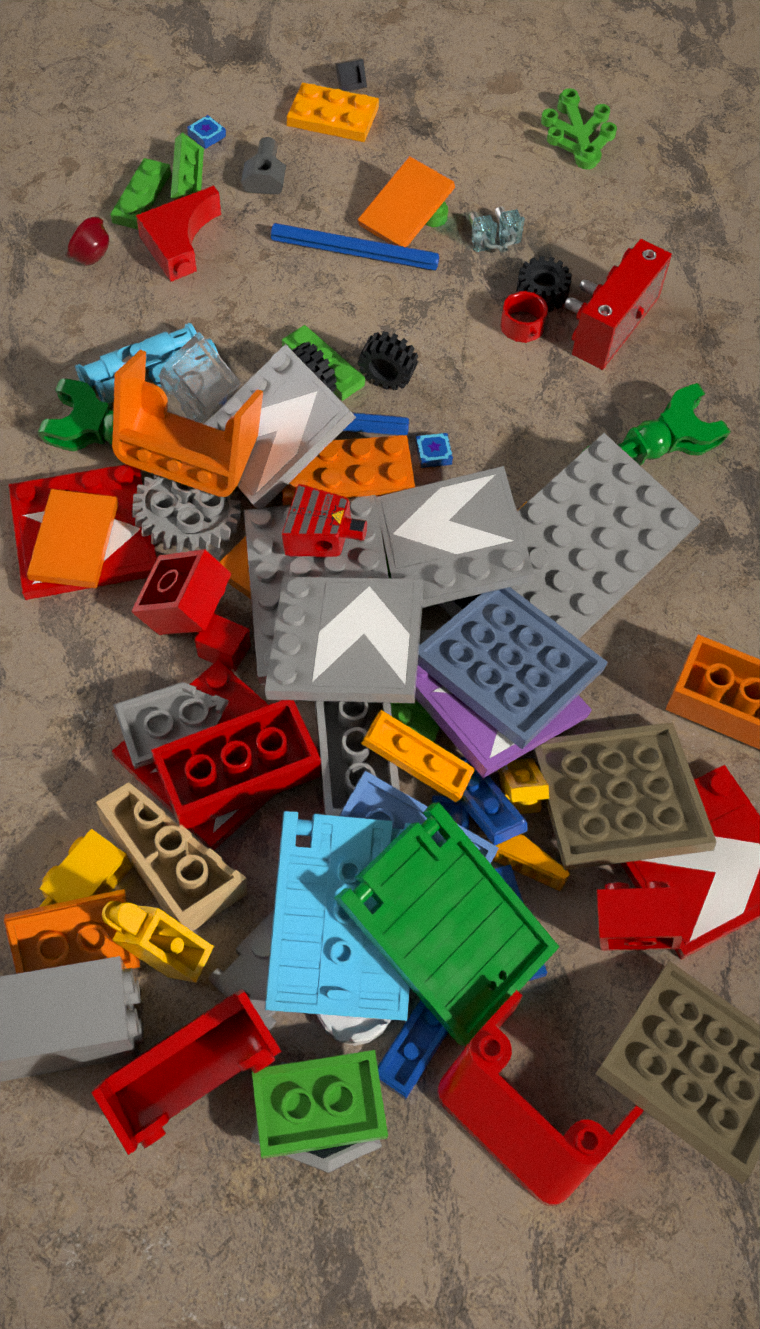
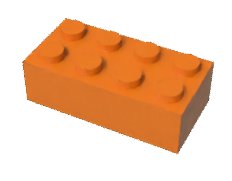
(358, 468)
(720, 690)

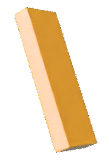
(418, 756)

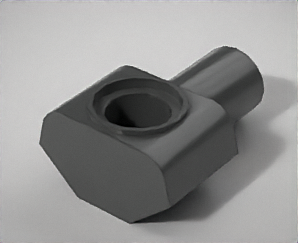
(264, 171)

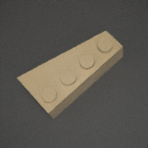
(176, 868)

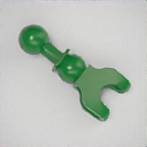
(86, 424)
(675, 430)

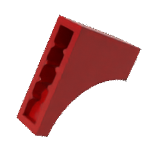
(172, 227)

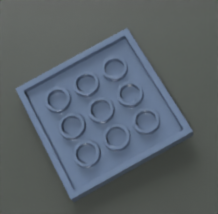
(510, 663)

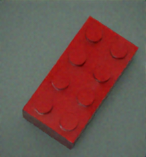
(236, 763)

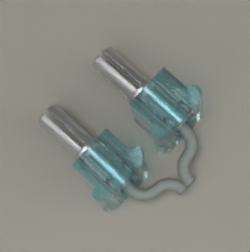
(485, 230)

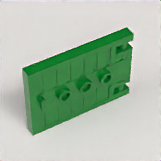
(448, 923)

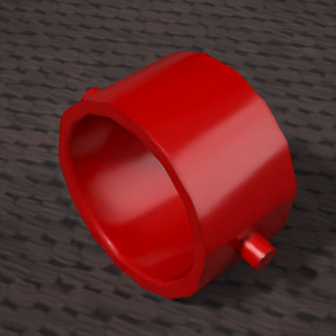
(524, 302)

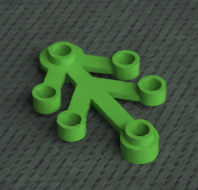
(586, 154)

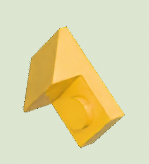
(524, 785)

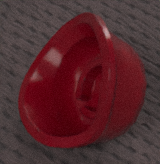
(88, 242)

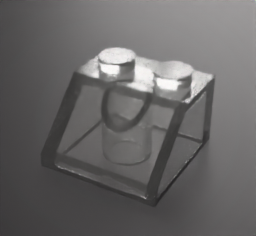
(198, 379)

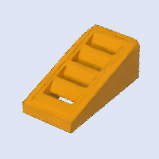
(531, 861)

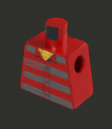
(319, 524)

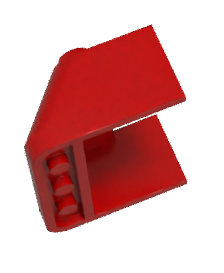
(184, 1069)
(512, 1129)

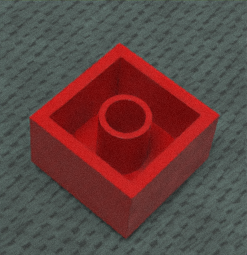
(181, 592)
(639, 917)

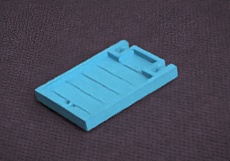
(313, 937)

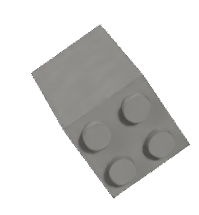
(68, 1018)

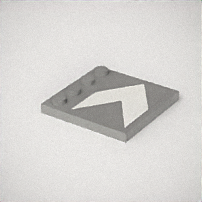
(294, 425)
(456, 536)
(346, 640)

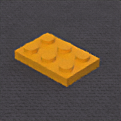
(333, 112)

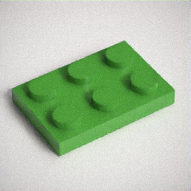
(319, 1104)

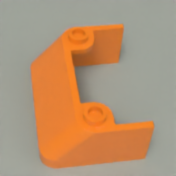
(175, 445)

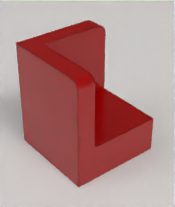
(223, 642)

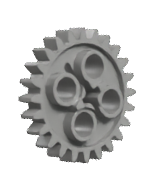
(184, 514)

